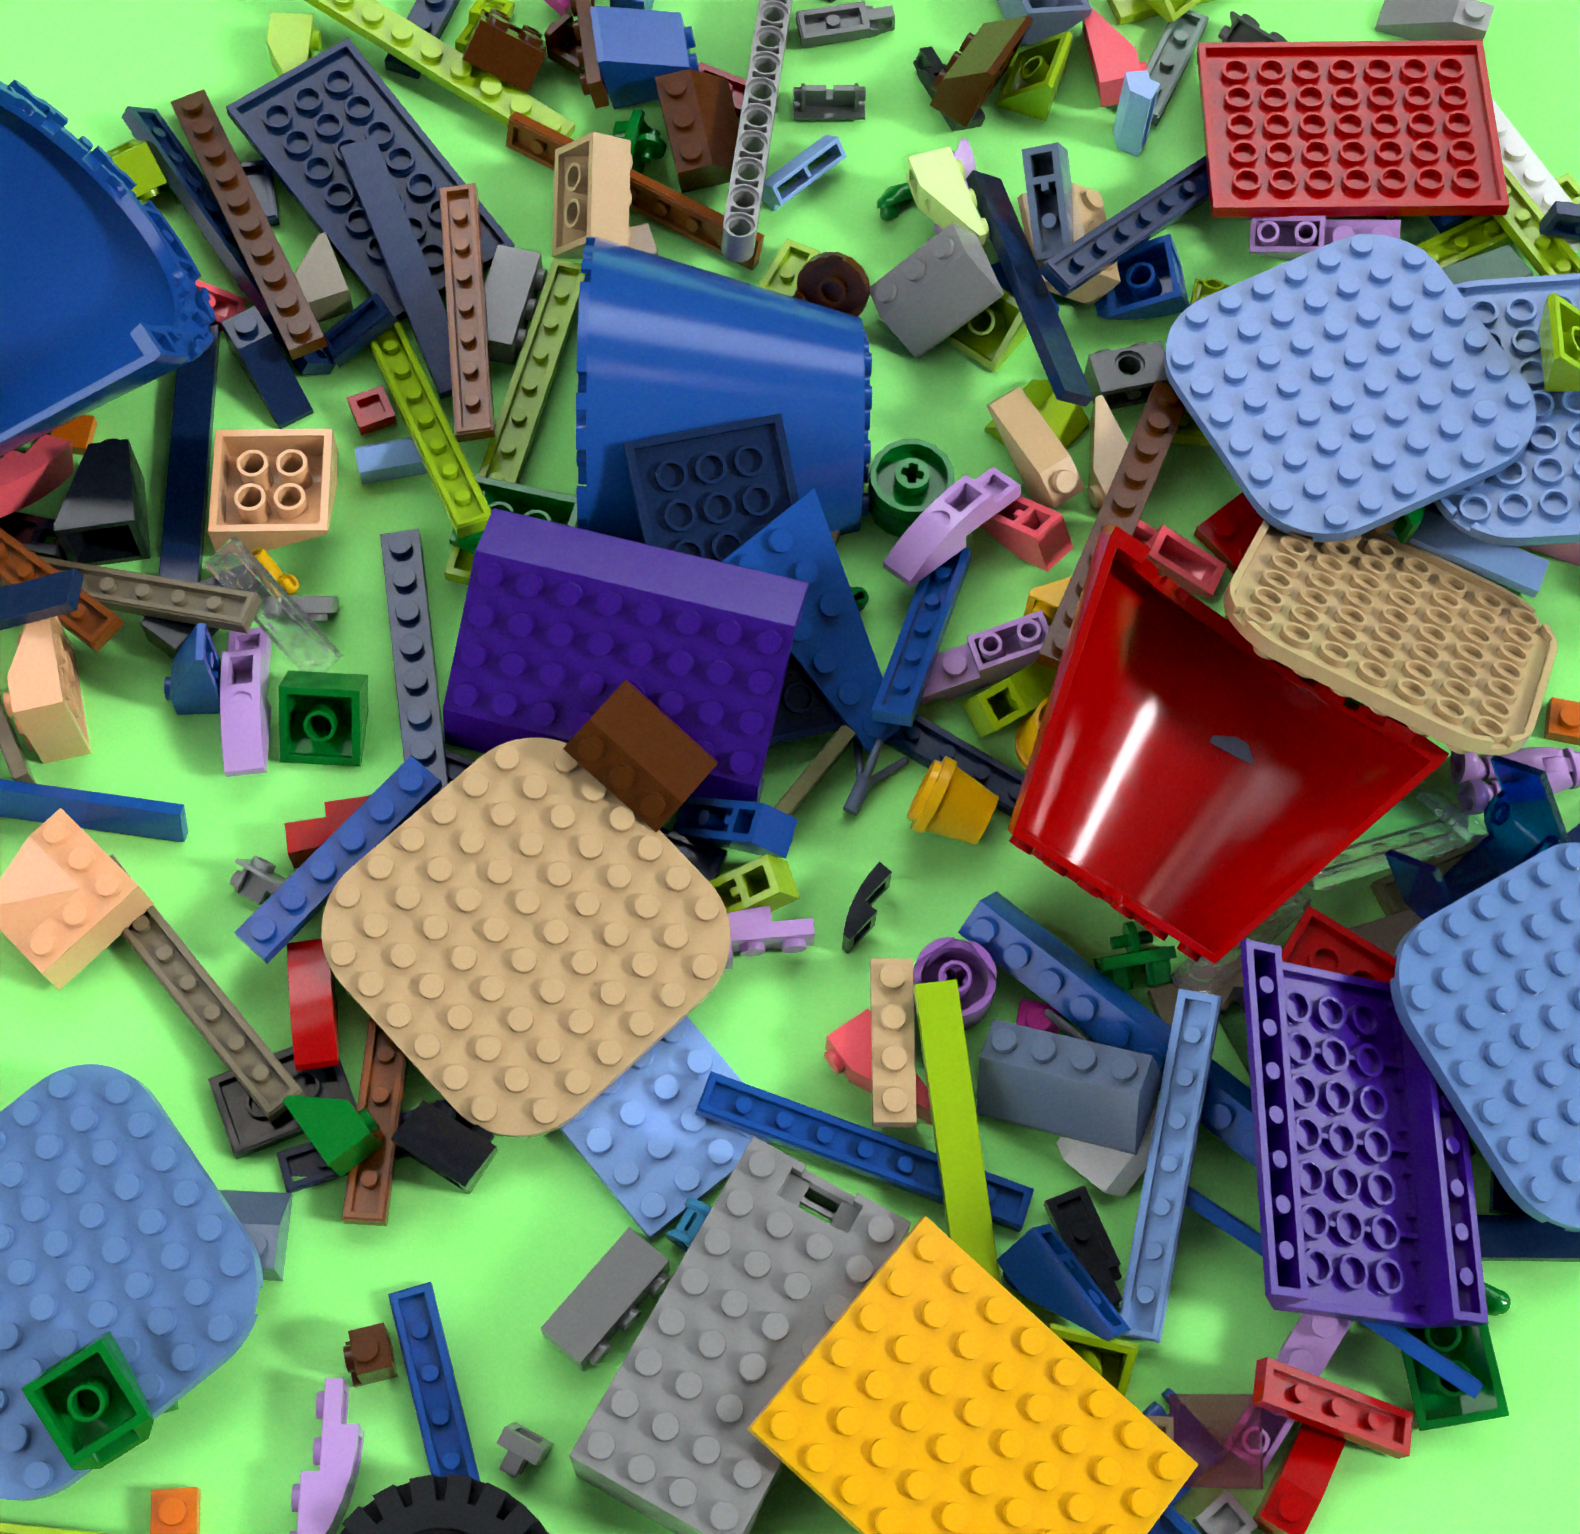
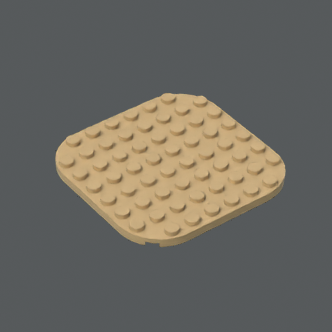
(1397, 634)
(525, 938)

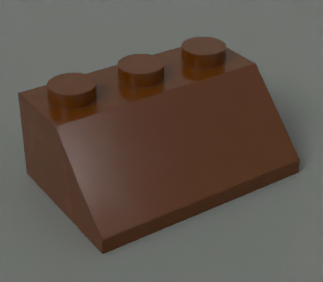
(977, 68)
(699, 127)
(640, 755)

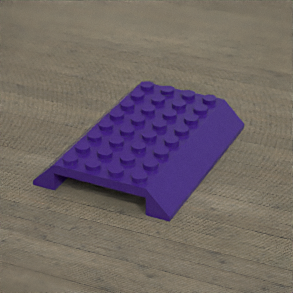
(575, 612)
(1355, 1155)

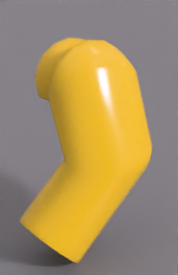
(287, 581)

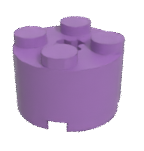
(966, 962)

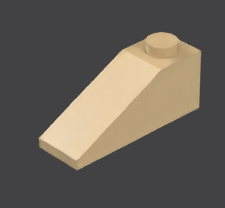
(1035, 450)
(1105, 451)

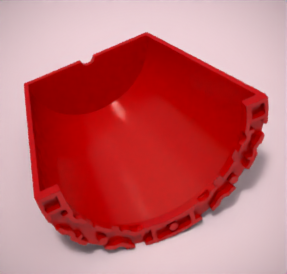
(1156, 814)

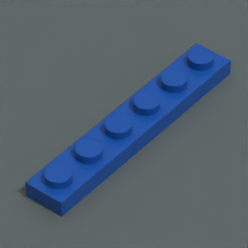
(920, 642)
(310, 885)

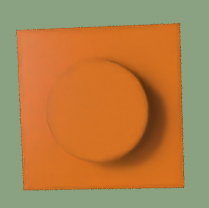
(1563, 721)
(175, 1511)

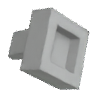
(522, 1448)

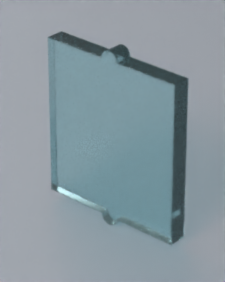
(1453, 815)

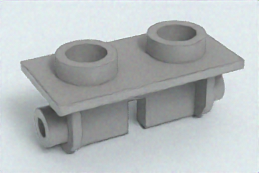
(256, 879)

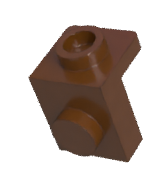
(562, 44)

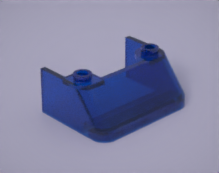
(1519, 825)

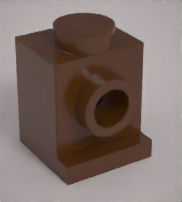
(370, 1355)

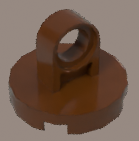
(834, 283)

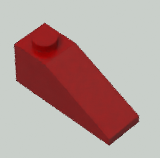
(1299, 1482)

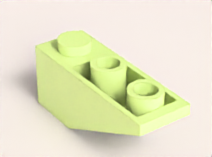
(941, 191)

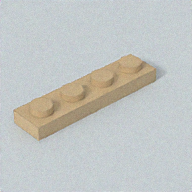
(892, 1043)

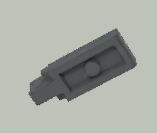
(843, 23)

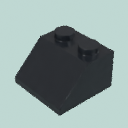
(446, 1145)

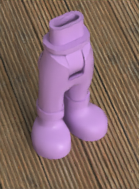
(1474, 794)

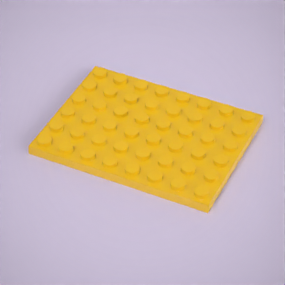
(964, 1414)

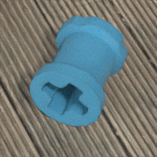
(689, 1224)

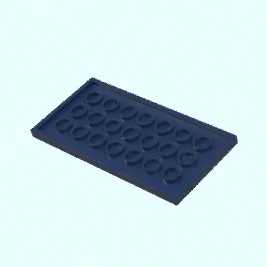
(337, 101)
(708, 497)

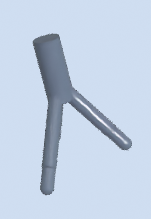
(864, 778)

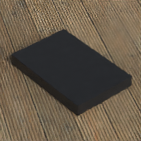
(246, 1123)

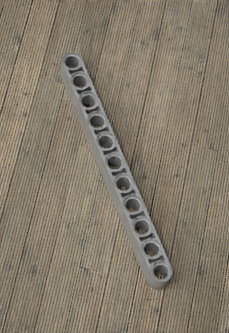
(755, 130)

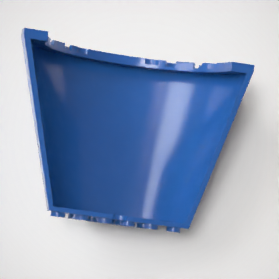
(88, 277)
(698, 350)

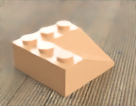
(272, 486)
(47, 693)
(65, 899)

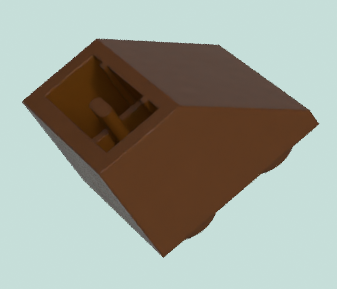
(505, 49)

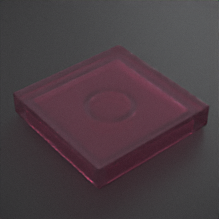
(1222, 1437)

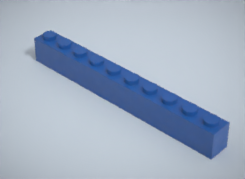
(1100, 1008)

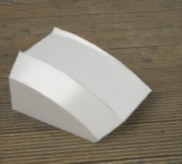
(1108, 1168)

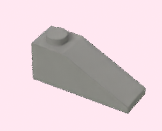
(1435, 19)

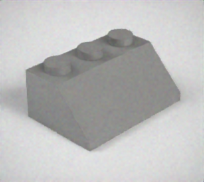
(936, 290)

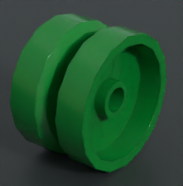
(905, 482)

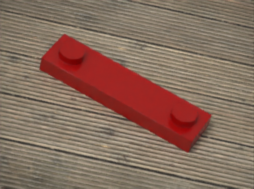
(1332, 1408)

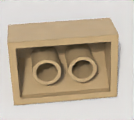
(591, 193)
(1087, 215)

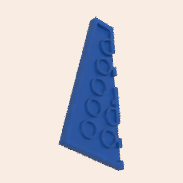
(831, 637)

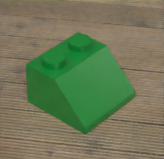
(322, 717)

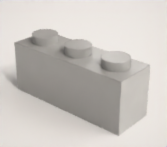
(511, 300)
(607, 1300)

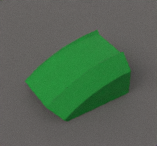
(91, 1404)

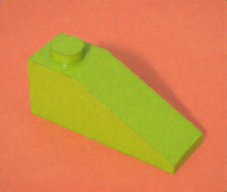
(757, 884)

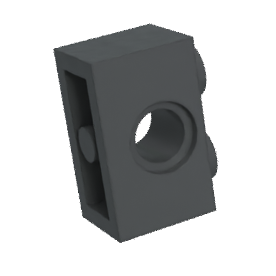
(1120, 390)

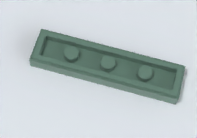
(1173, 56)

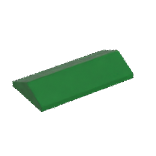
(1440, 1402)

